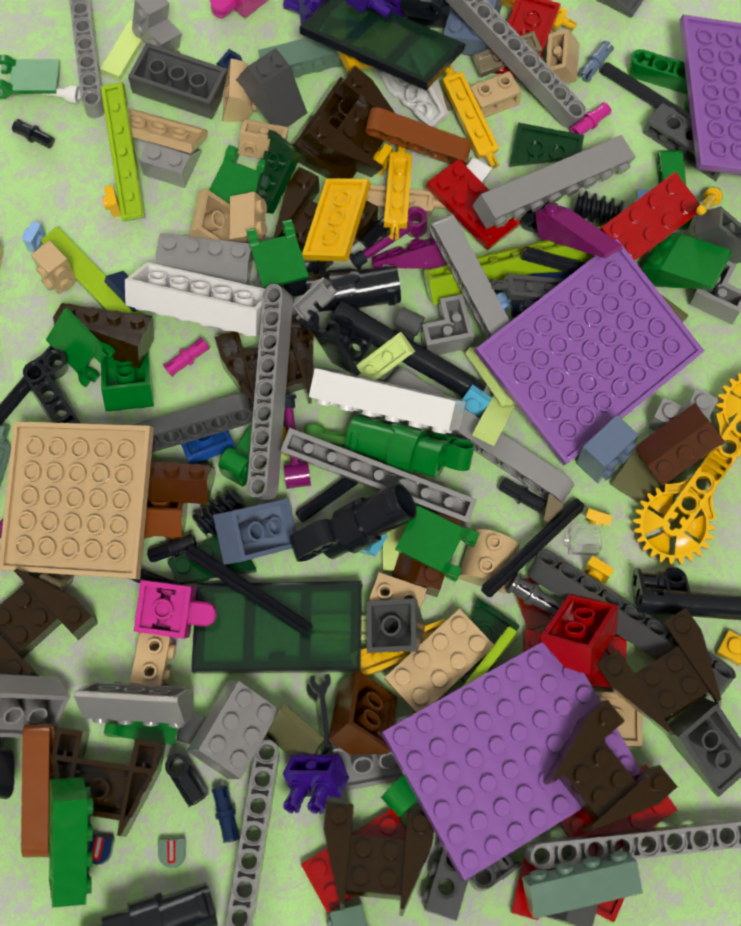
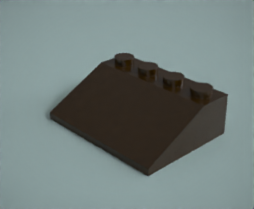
(333, 110)

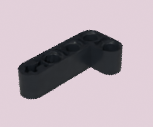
(46, 383)

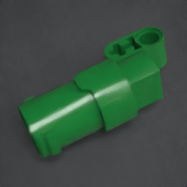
(408, 447)

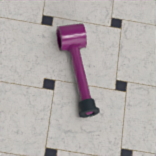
(413, 230)
(296, 472)

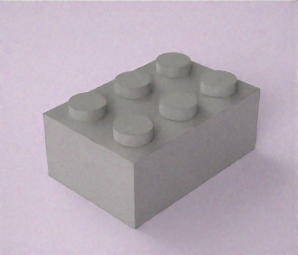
(233, 730)

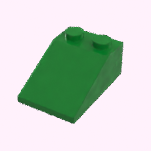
(686, 263)
(126, 385)

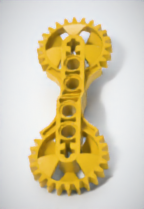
(712, 470)

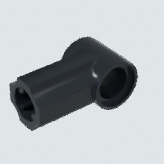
(187, 781)

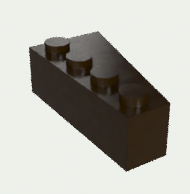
(127, 333)

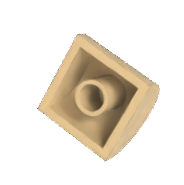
(236, 102)
(210, 217)
(487, 557)

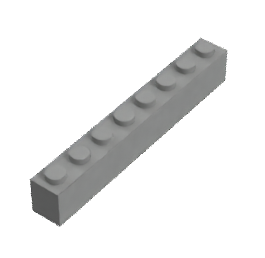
(553, 182)
(376, 474)

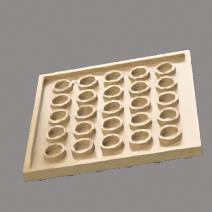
(76, 499)

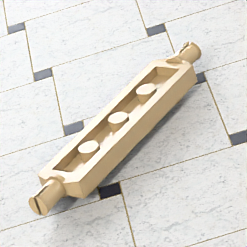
(417, 198)

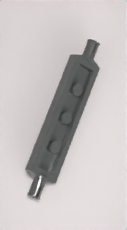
(525, 286)

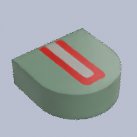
(172, 852)

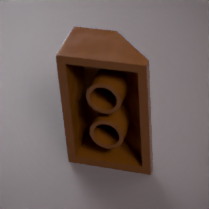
(679, 444)
(180, 482)
(418, 573)
(361, 715)

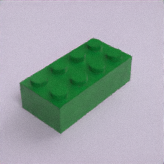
(70, 842)

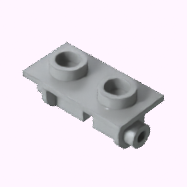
(320, 291)

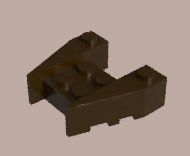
(348, 141)
(300, 208)
(242, 365)
(32, 616)
(669, 682)
(599, 778)
(115, 788)
(375, 864)

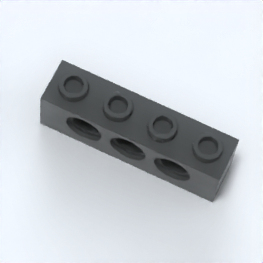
(659, 129)
(440, 904)

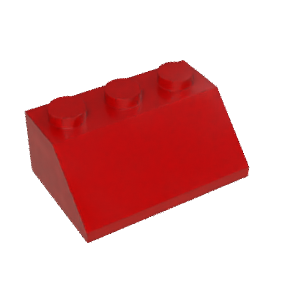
(581, 632)

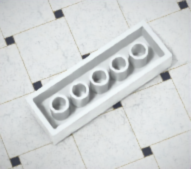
(195, 298)
(387, 399)

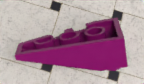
(569, 229)
(417, 254)

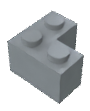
(152, 24)
(723, 300)
(452, 331)
(670, 409)

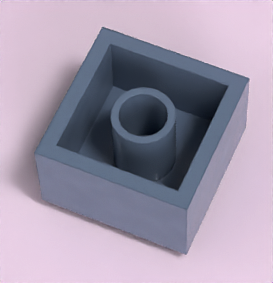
(608, 449)

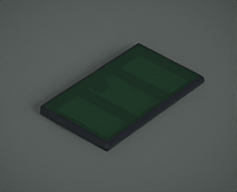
(388, 44)
(255, 641)

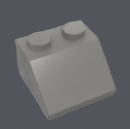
(168, 164)

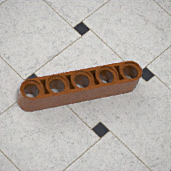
(417, 136)
(36, 776)

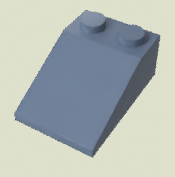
(255, 531)

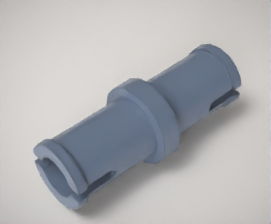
(596, 61)

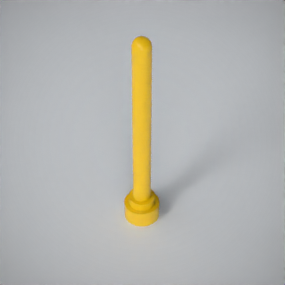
(711, 198)

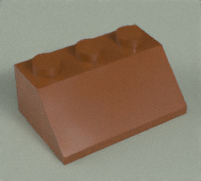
(165, 519)

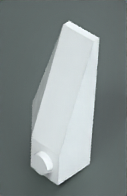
(427, 104)

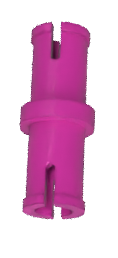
(591, 119)
(186, 357)

